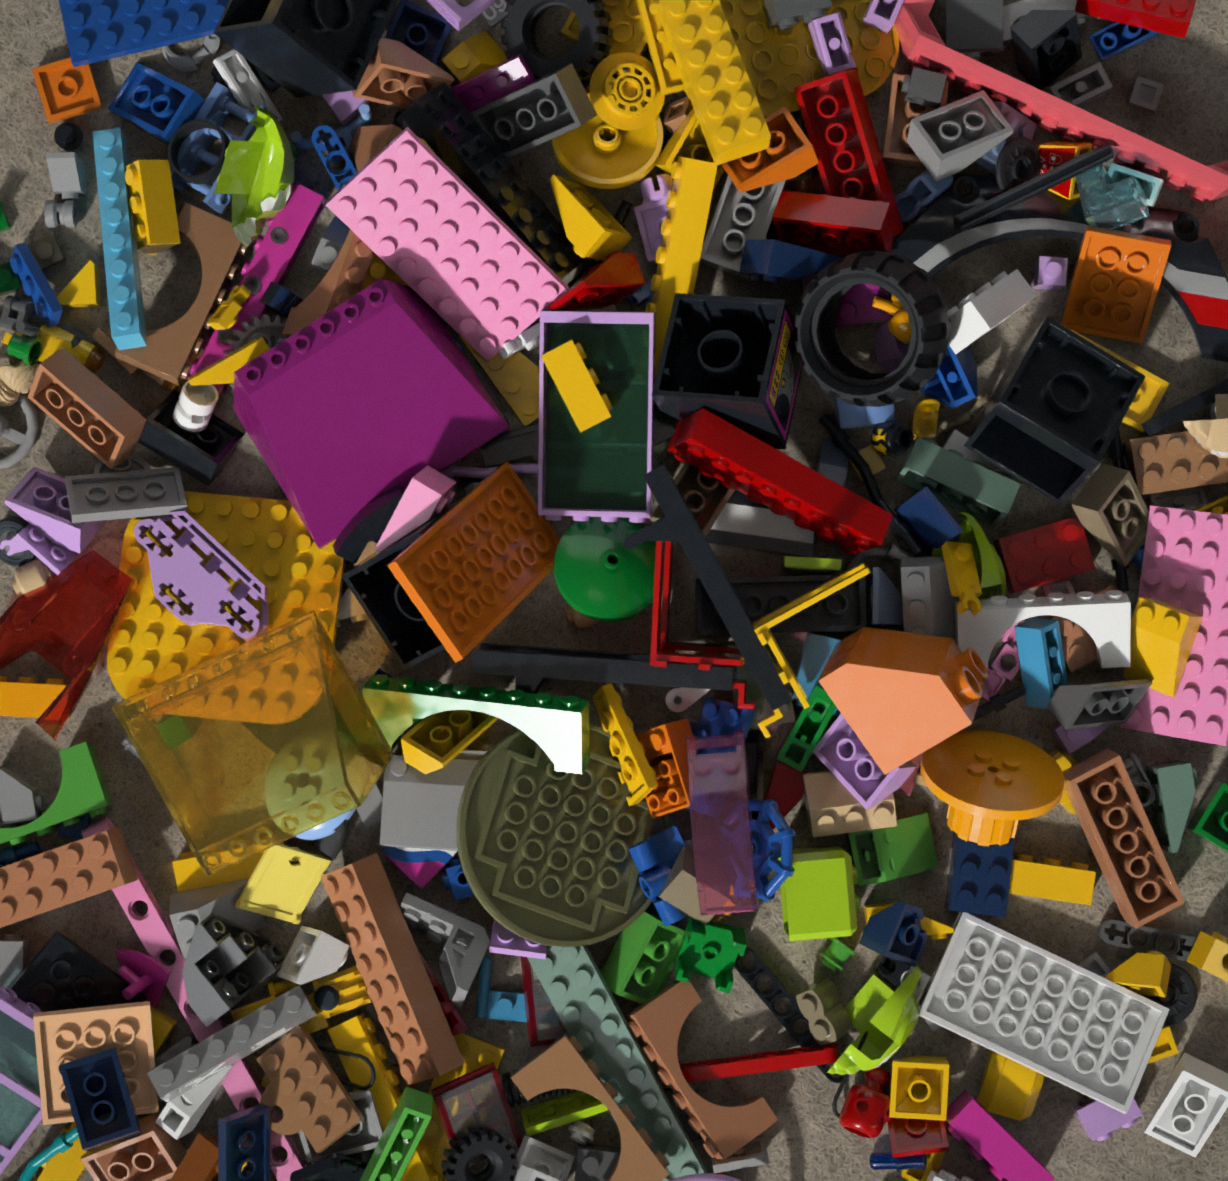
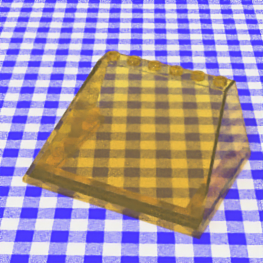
(258, 743)

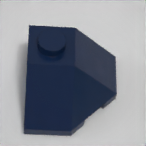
(896, 933)

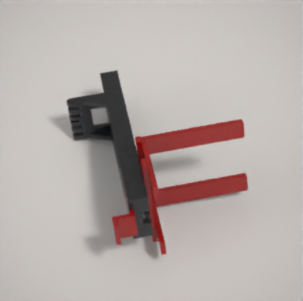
(659, 668)

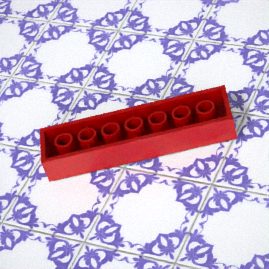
(779, 482)

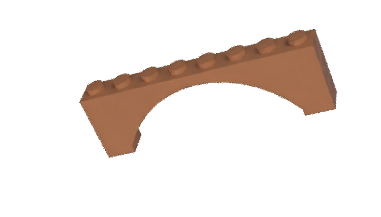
(354, 258)

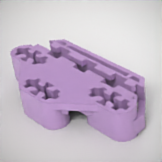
(203, 586)

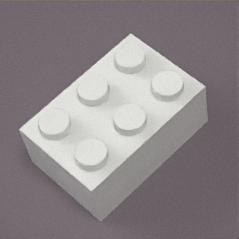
(987, 308)

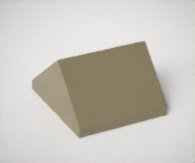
(681, 887)

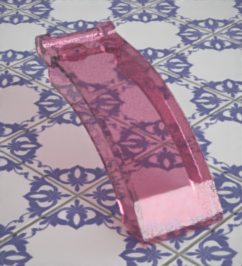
(721, 826)

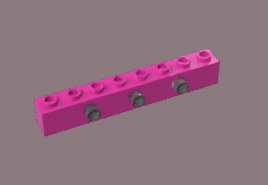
(271, 262)

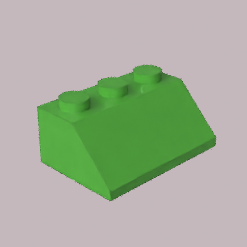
(642, 958)

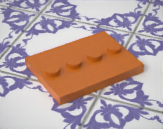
(1115, 284)

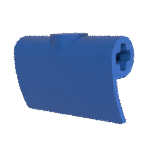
(654, 861)

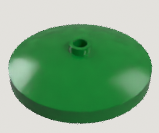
(594, 584)

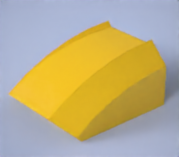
(1009, 1087)

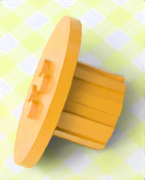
(991, 783)

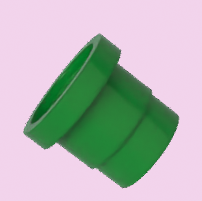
(25, 348)

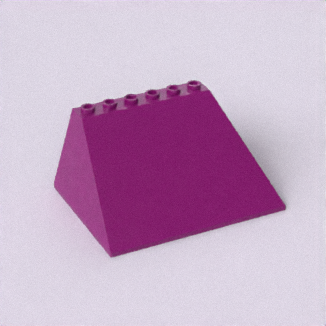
(362, 405)

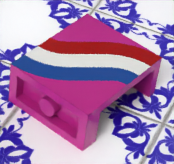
(418, 863)

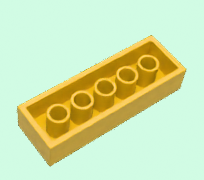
(715, 78)

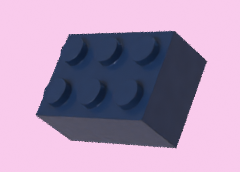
(979, 877)

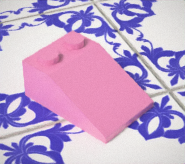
(424, 497)

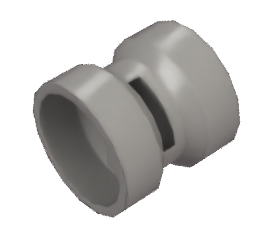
(61, 213)

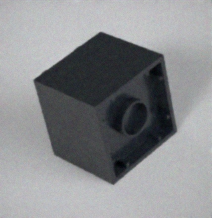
(307, 43)
(1055, 411)

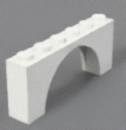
(1101, 615)

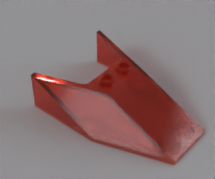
(66, 626)

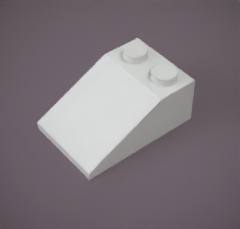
(1189, 1105)

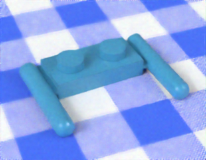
(498, 1003)

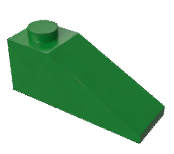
(806, 729)

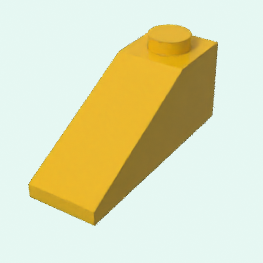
(223, 370)

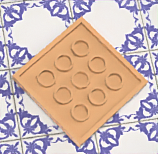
(81, 1032)

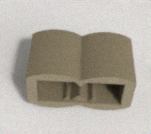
(824, 1011)

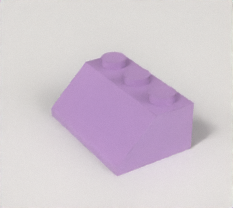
(854, 766)

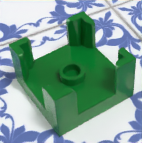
(710, 952)

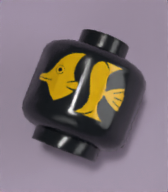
(892, 438)

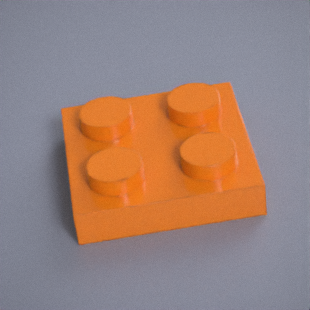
(66, 90)

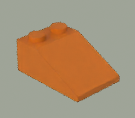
(785, 159)

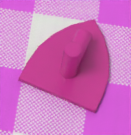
(142, 974)

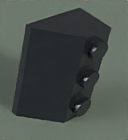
(1045, 44)
(197, 453)

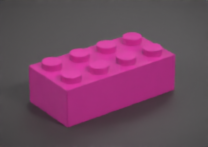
(991, 1140)

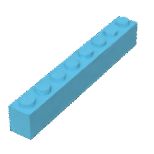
(119, 246)

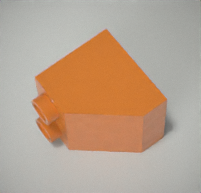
(903, 690)

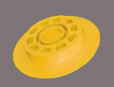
(627, 89)

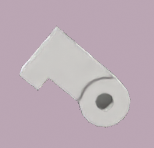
(681, 698)

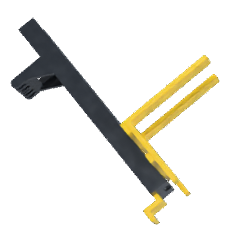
(749, 637)

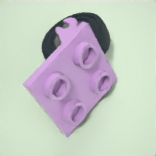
(23, 542)

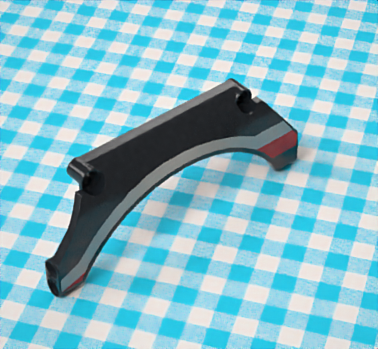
(1190, 274)

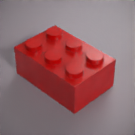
(1044, 554)

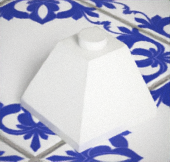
(312, 956)

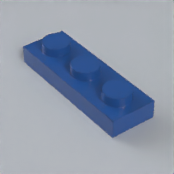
(36, 285)

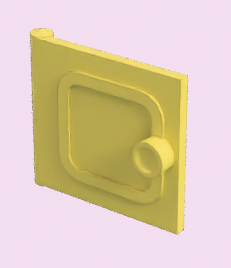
(282, 887)

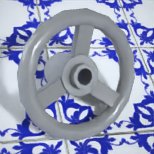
(25, 441)

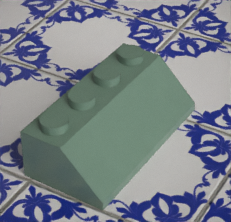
(958, 481)

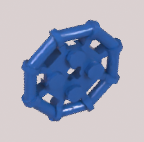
(769, 849)

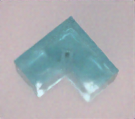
(1110, 203)

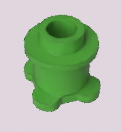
(836, 955)

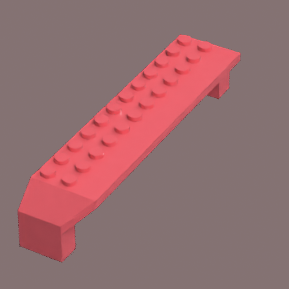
(925, 50)

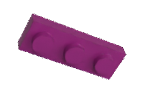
(493, 83)

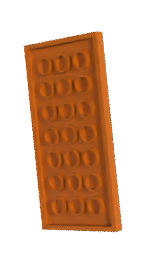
(478, 561)

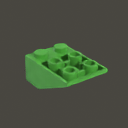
(893, 851)

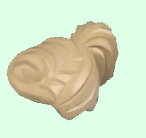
(15, 380)

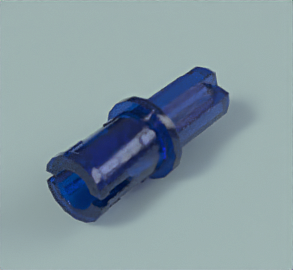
(882, 1161)

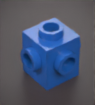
(459, 886)

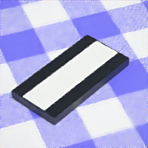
(757, 528)

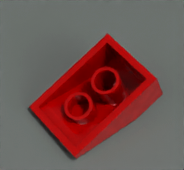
(603, 284)

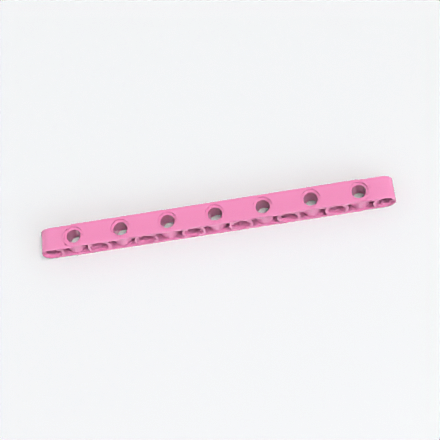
(158, 936)

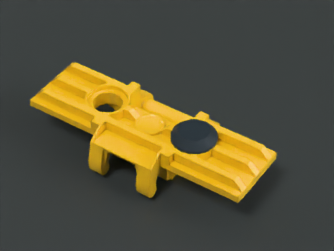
(332, 996)

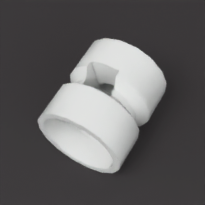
(195, 406)

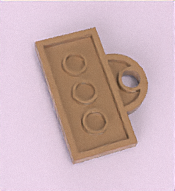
(306, 1091)

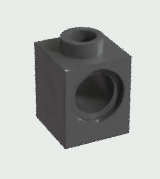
(923, 87)

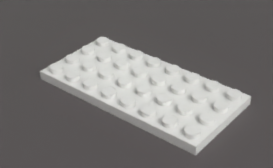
(1043, 1012)

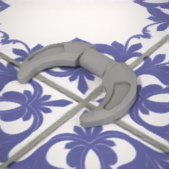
(188, 63)

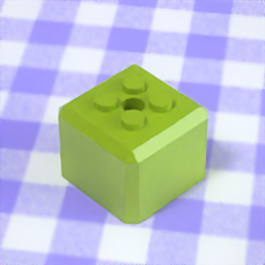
(820, 894)

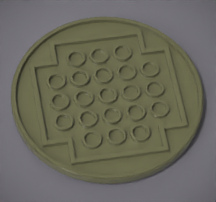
(552, 844)

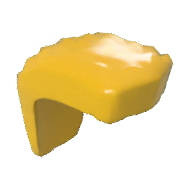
(925, 419)

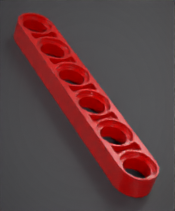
(760, 1062)

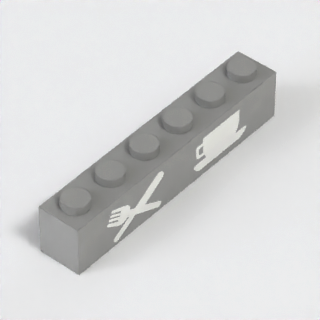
(232, 1044)

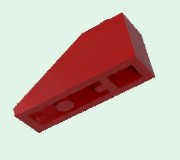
(785, 788)

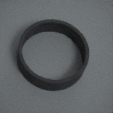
(176, 141)

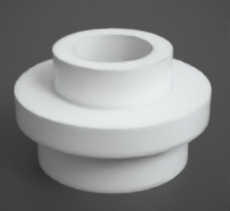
(581, 1132)

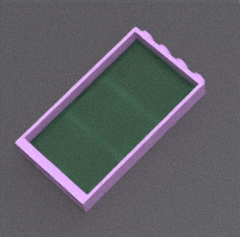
(605, 465)

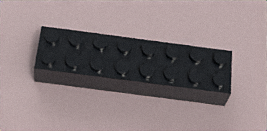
(481, 165)

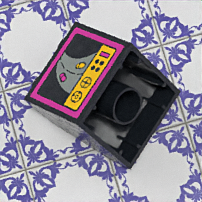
(733, 362)

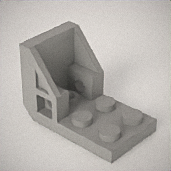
(464, 944)

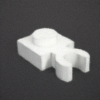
(528, 339)

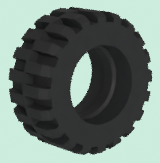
(588, 50)

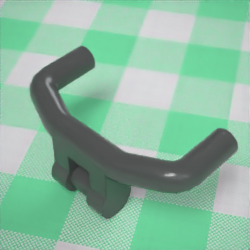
(22, 323)

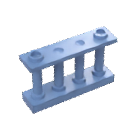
(195, 146)

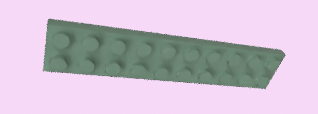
(599, 1025)

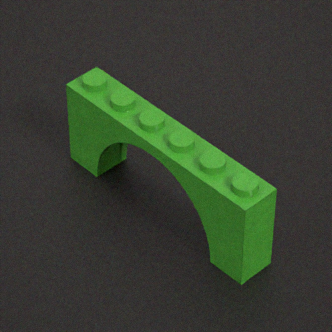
(80, 793)

